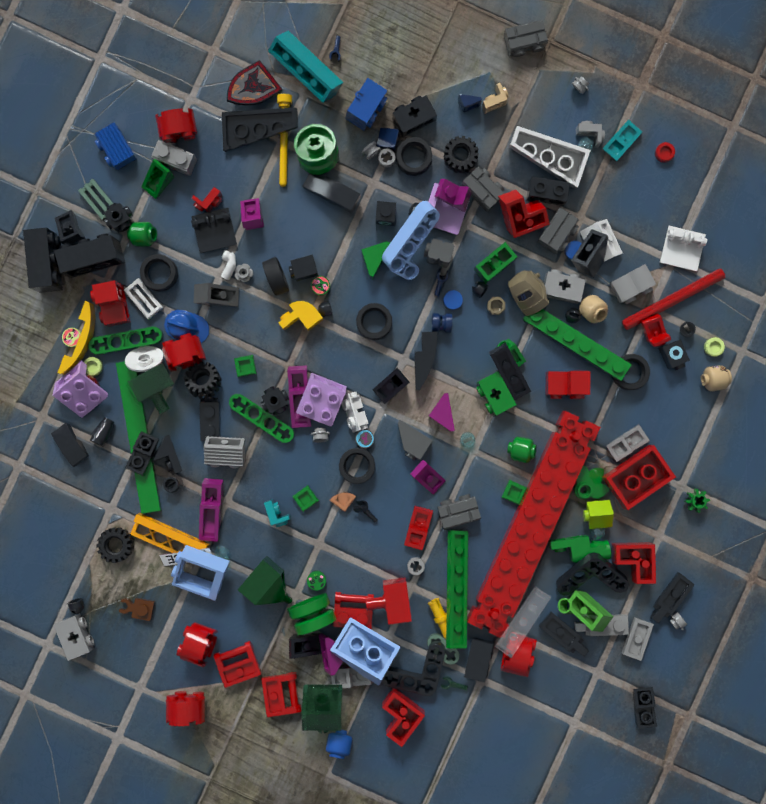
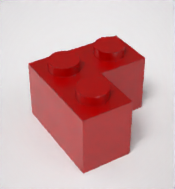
(522, 217)
(113, 303)
(570, 383)
(640, 557)
(406, 715)

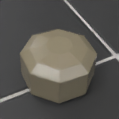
(496, 305)

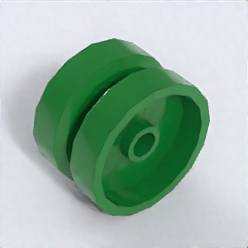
(316, 149)
(312, 614)

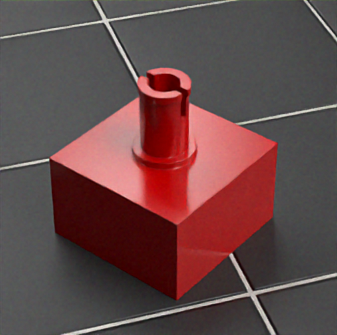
(394, 601)

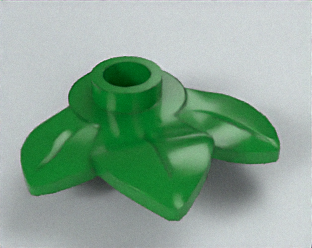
(592, 482)

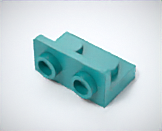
(272, 511)

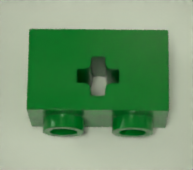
(495, 262)
(505, 400)

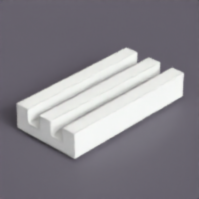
(137, 303)

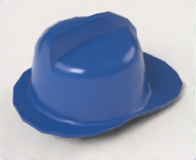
(183, 322)

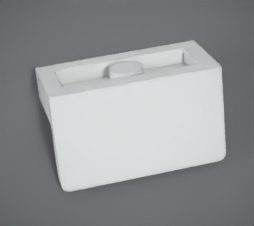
(613, 248)

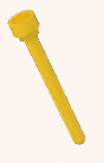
(284, 101)

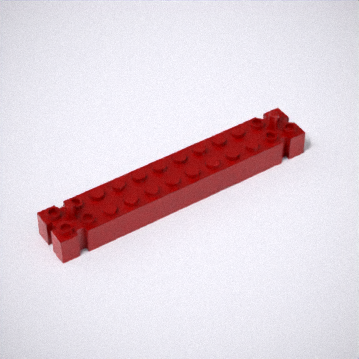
(532, 524)

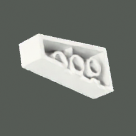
(553, 155)

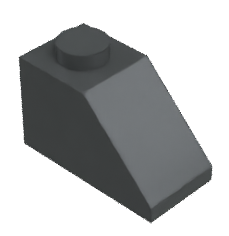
(216, 295)
(413, 441)

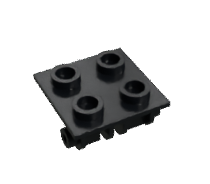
(214, 230)

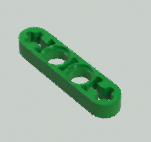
(126, 342)
(259, 421)

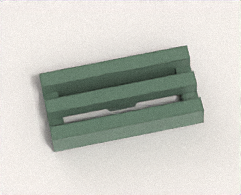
(88, 188)

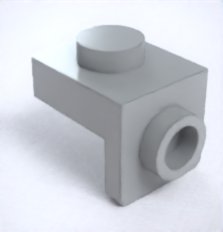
(587, 128)

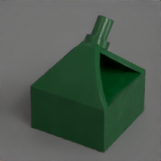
(266, 584)

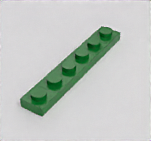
(579, 343)
(457, 589)

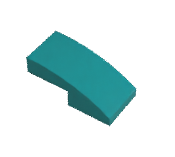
(622, 140)

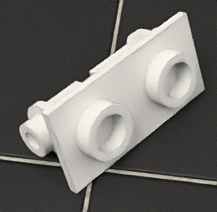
(355, 420)

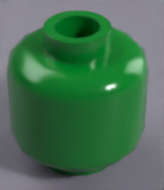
(142, 234)
(522, 449)

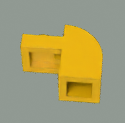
(305, 312)

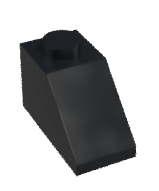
(591, 253)

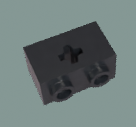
(409, 124)

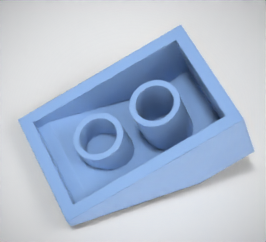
(365, 651)

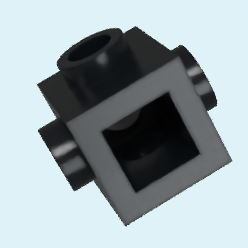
(123, 222)
(282, 402)

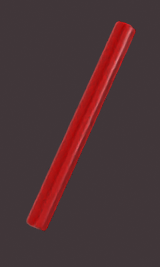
(673, 298)

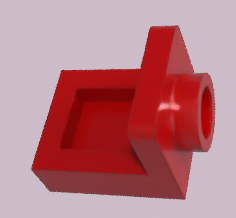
(212, 200)
(655, 331)

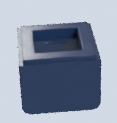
(469, 102)
(387, 138)

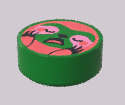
(320, 285)

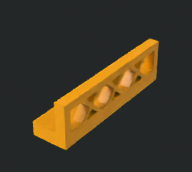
(168, 531)

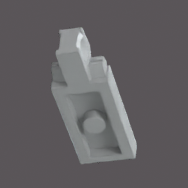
(616, 626)

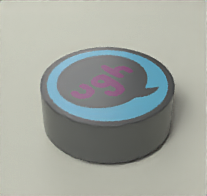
(364, 438)

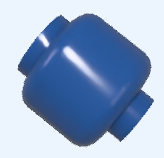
(339, 744)

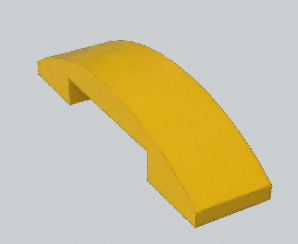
(87, 315)

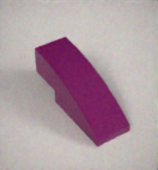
(297, 383)
(210, 509)

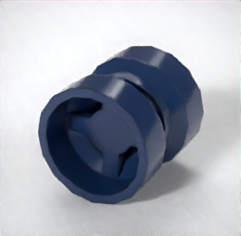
(446, 322)

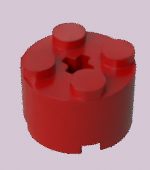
(176, 125)
(183, 352)
(198, 644)
(521, 660)
(185, 708)

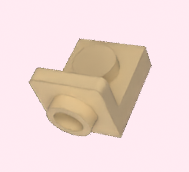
(494, 102)

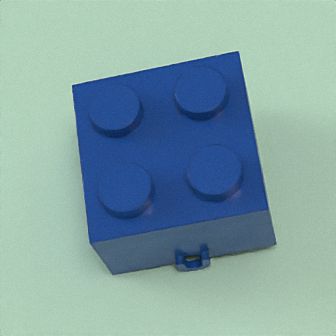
(365, 105)

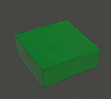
(245, 366)
(514, 492)
(305, 498)

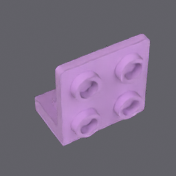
(450, 217)
(78, 391)
(321, 399)

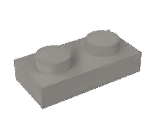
(637, 638)

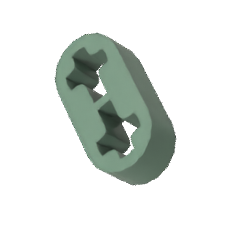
(449, 661)

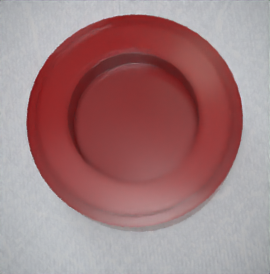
(665, 152)

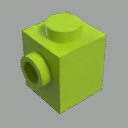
(598, 514)

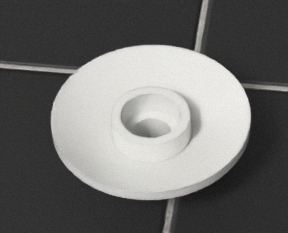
(144, 358)

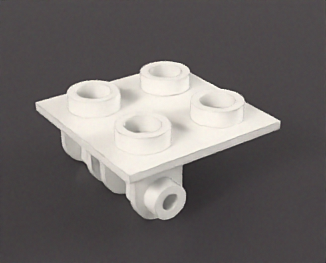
(683, 248)

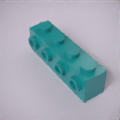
(305, 66)

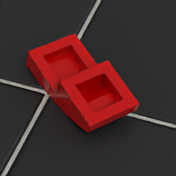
(418, 527)

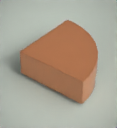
(343, 500)

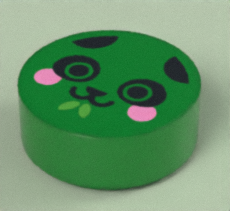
(316, 580)

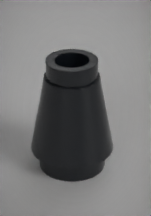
(102, 432)

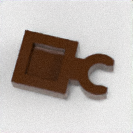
(140, 609)

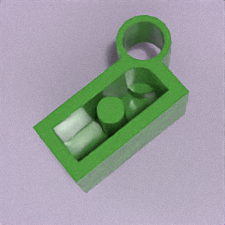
(586, 610)

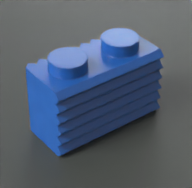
(115, 146)

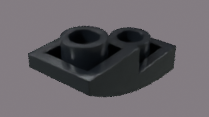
(69, 445)
(142, 453)
(644, 707)

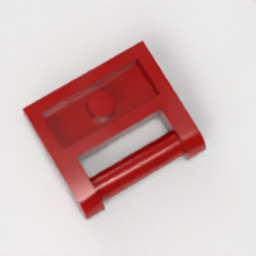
(344, 613)
(240, 670)
(274, 694)

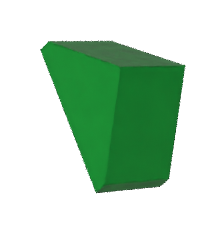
(157, 179)
(373, 257)

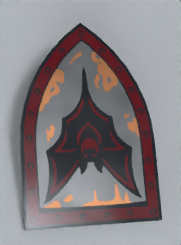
(252, 85)

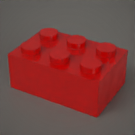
(638, 477)

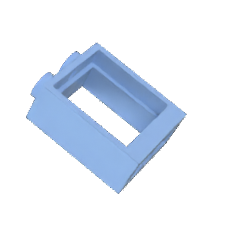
(194, 583)

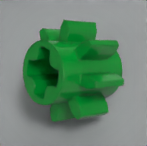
(701, 498)

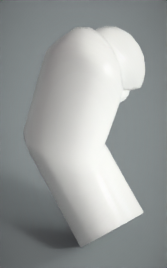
(230, 266)

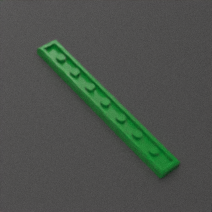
(135, 423)

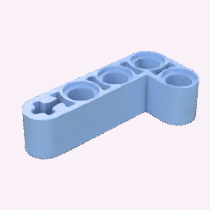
(409, 239)

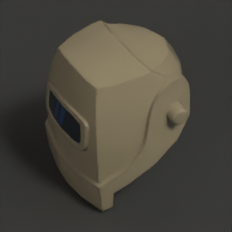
(528, 292)

